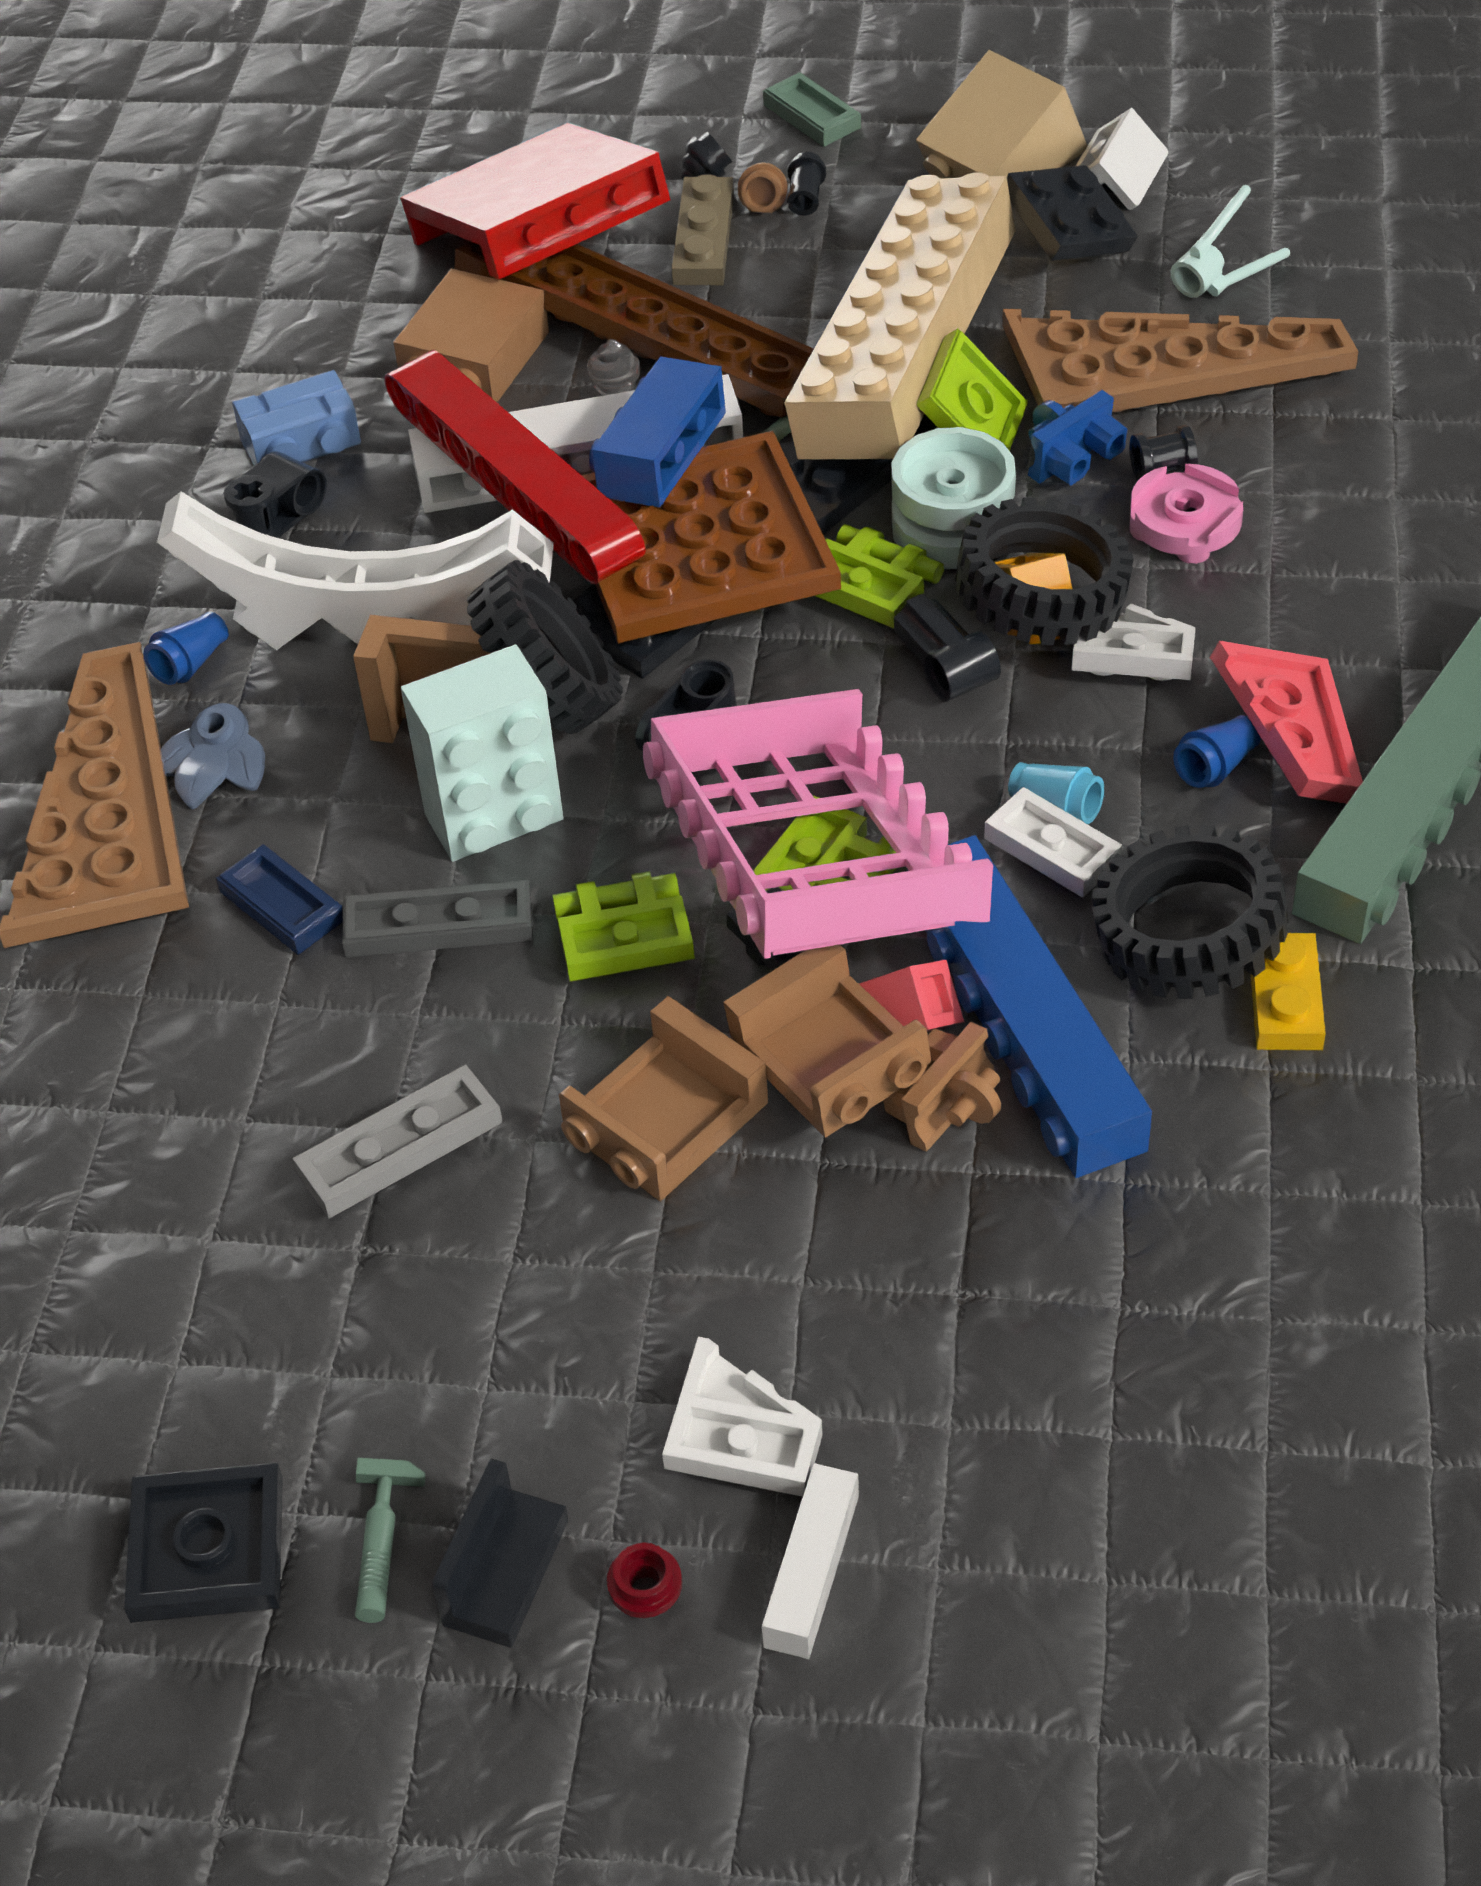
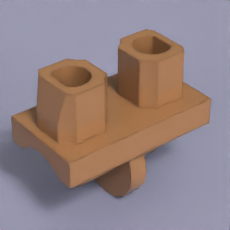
(951, 1090)

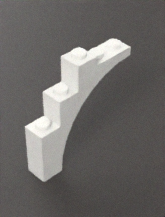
(291, 585)

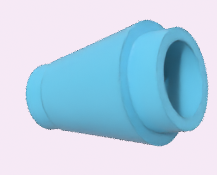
(1066, 787)

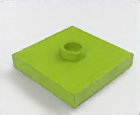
(970, 392)

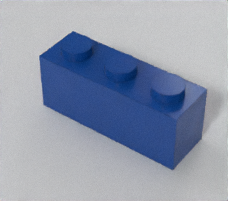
(658, 431)

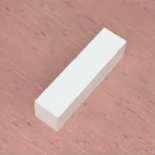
(810, 1561)

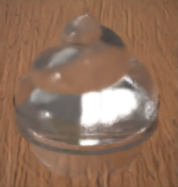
(613, 368)

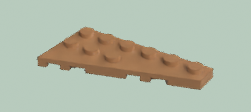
(1166, 358)
(104, 816)

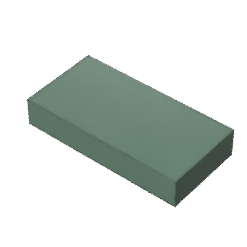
(812, 109)

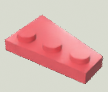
(1296, 715)

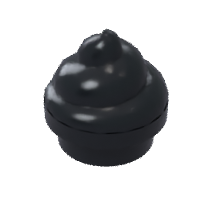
(704, 157)

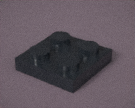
(1069, 212)
(204, 1542)

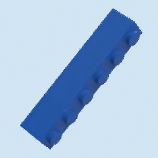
(1043, 1034)

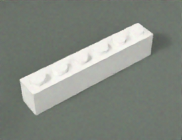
(563, 427)

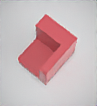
(919, 994)

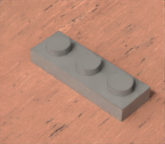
(397, 1141)

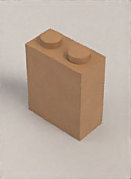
(479, 327)

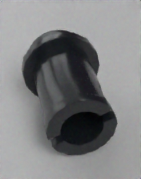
(806, 175)

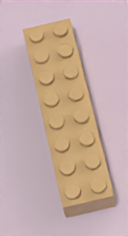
(906, 296)

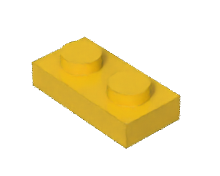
(1290, 998)

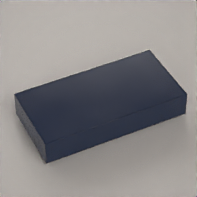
(280, 899)

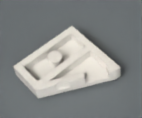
(1139, 647)
(740, 1428)

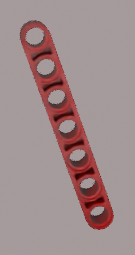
(515, 466)

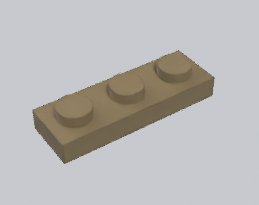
(703, 231)

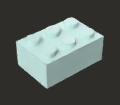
(483, 752)

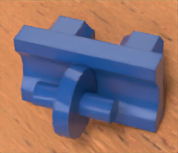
(1068, 434)

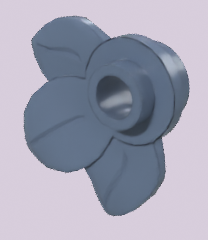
(205, 758)

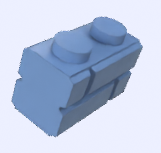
(298, 419)

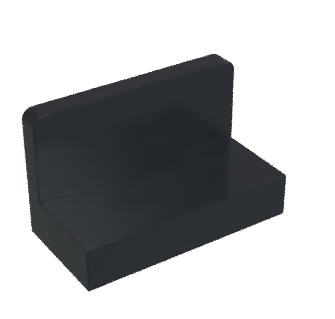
(497, 1558)

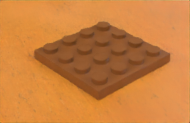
(720, 544)

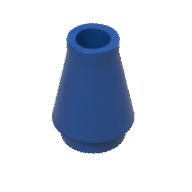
(183, 648)
(1214, 751)

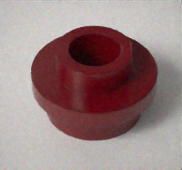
(639, 1562)

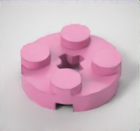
(1160, 518)

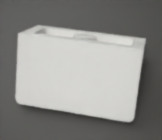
(1125, 157)

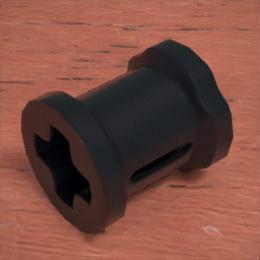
(1163, 450)

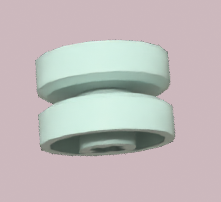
(943, 483)

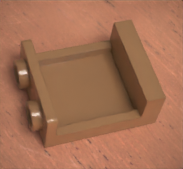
(402, 652)
(826, 1039)
(667, 1102)

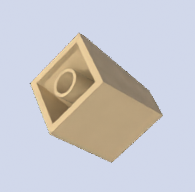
(1002, 124)

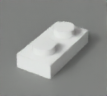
(1051, 841)

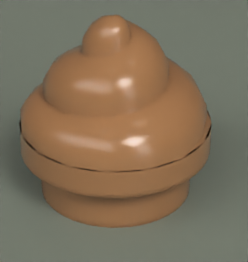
(762, 188)

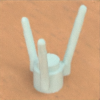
(1202, 264)

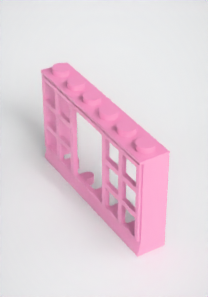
(940, 877)

